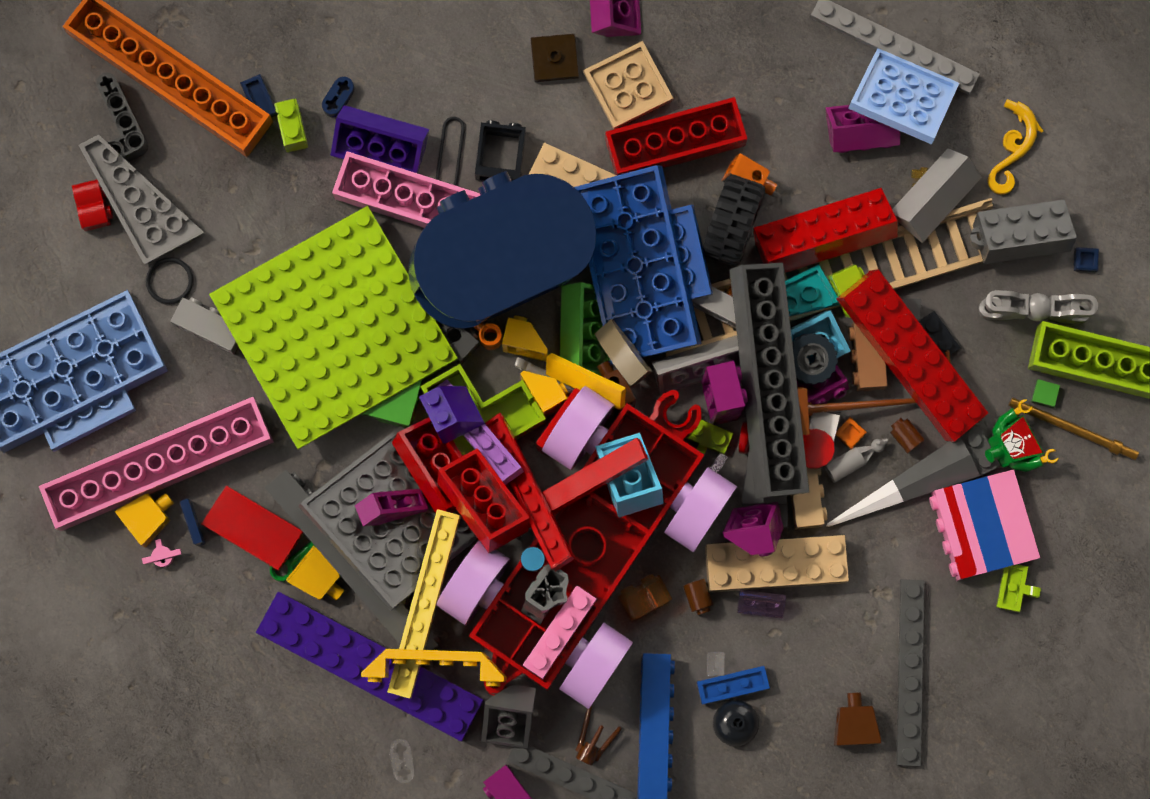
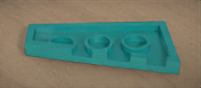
(809, 292)

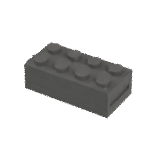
(1023, 231)

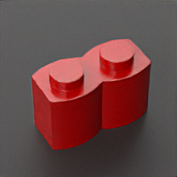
(91, 205)

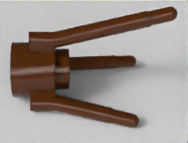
(588, 752)

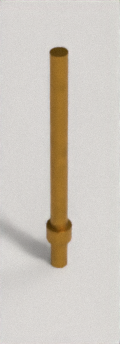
(1114, 446)

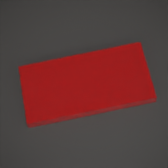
(252, 528)

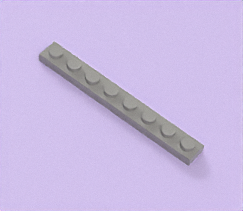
(879, 37)

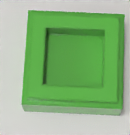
(1045, 393)

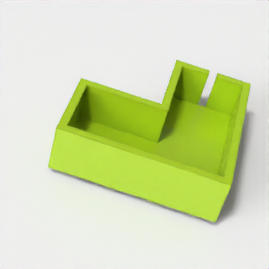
(512, 403)

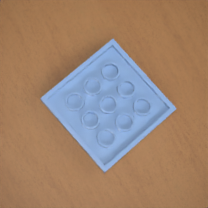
(904, 96)

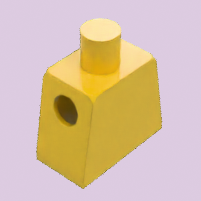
(145, 517)
(316, 576)

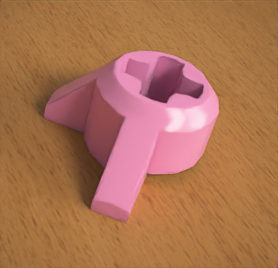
(161, 552)

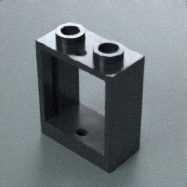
(495, 128)

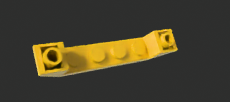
(380, 666)

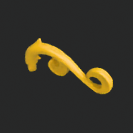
(1018, 151)

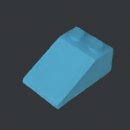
(636, 488)

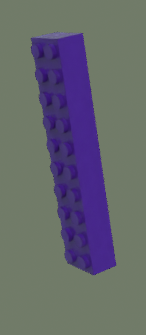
(349, 653)

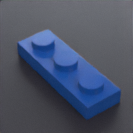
(733, 685)

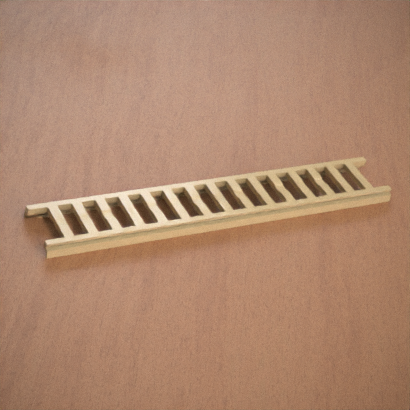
(900, 281)

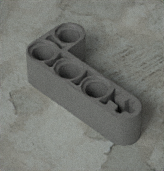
(120, 115)

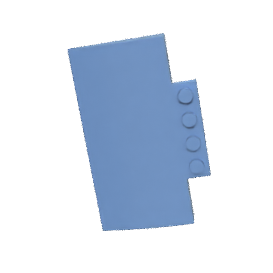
(76, 375)

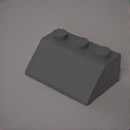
(509, 716)

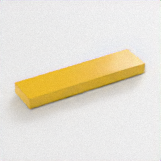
(578, 377)

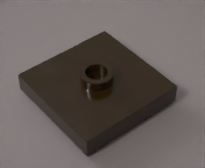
(554, 57)

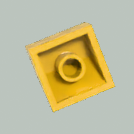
(523, 340)
(545, 391)

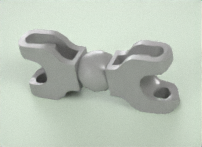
(1038, 307)

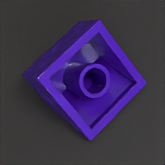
(451, 411)

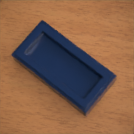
(258, 94)
(192, 522)

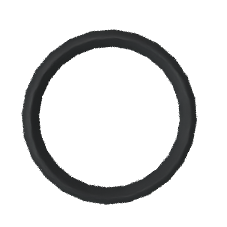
(153, 267)

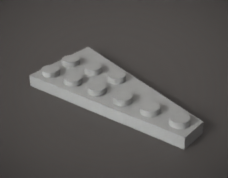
(145, 213)

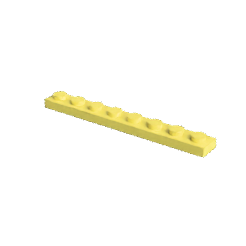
(425, 600)

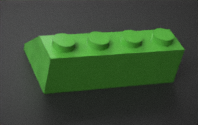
(578, 327)

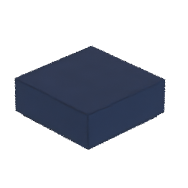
(1086, 259)

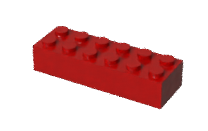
(677, 137)
(827, 231)

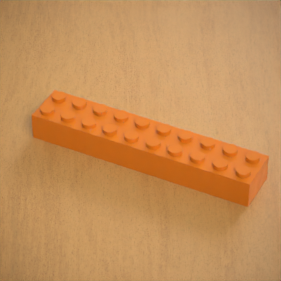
(168, 74)

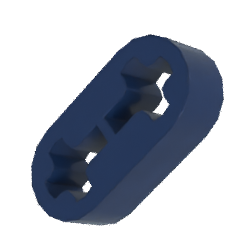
(334, 92)

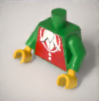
(1015, 443)

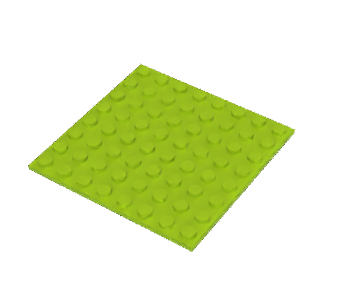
(332, 327)

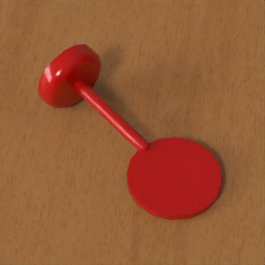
(817, 446)

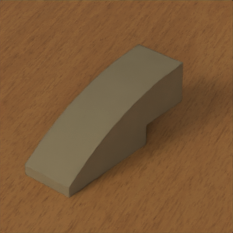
(622, 353)

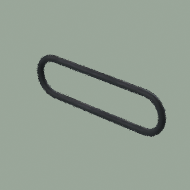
(459, 151)

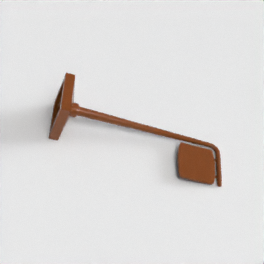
(807, 408)

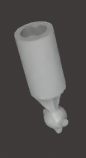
(853, 460)

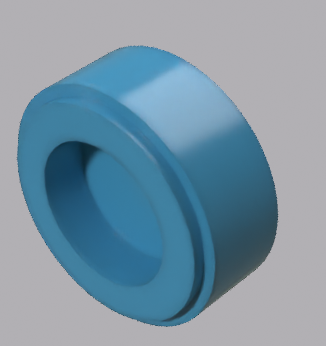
(532, 559)

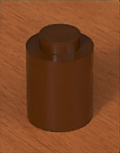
(906, 434)
(698, 596)

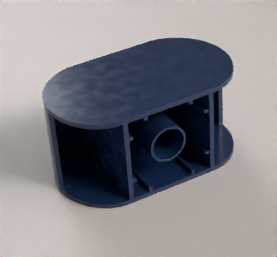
(500, 248)

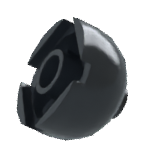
(726, 716)

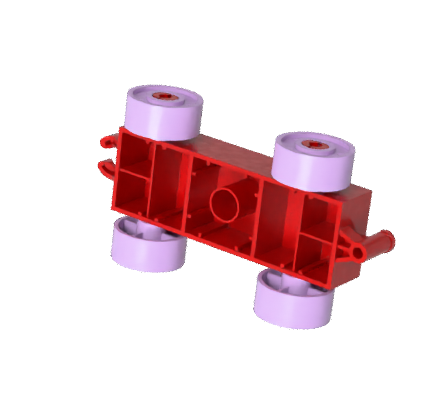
(598, 539)

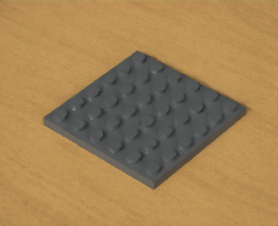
(382, 554)

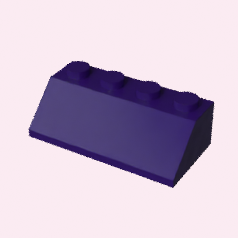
(379, 139)

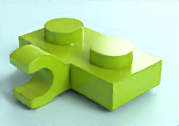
(710, 437)
(1013, 588)

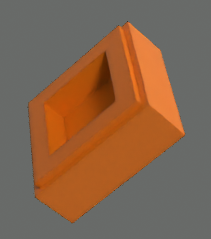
(850, 433)

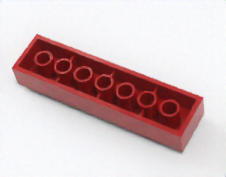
(912, 355)

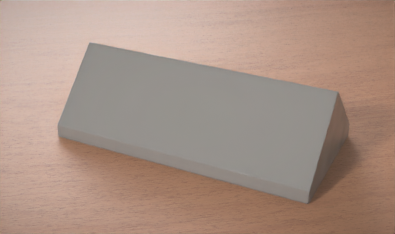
(936, 194)
(689, 366)

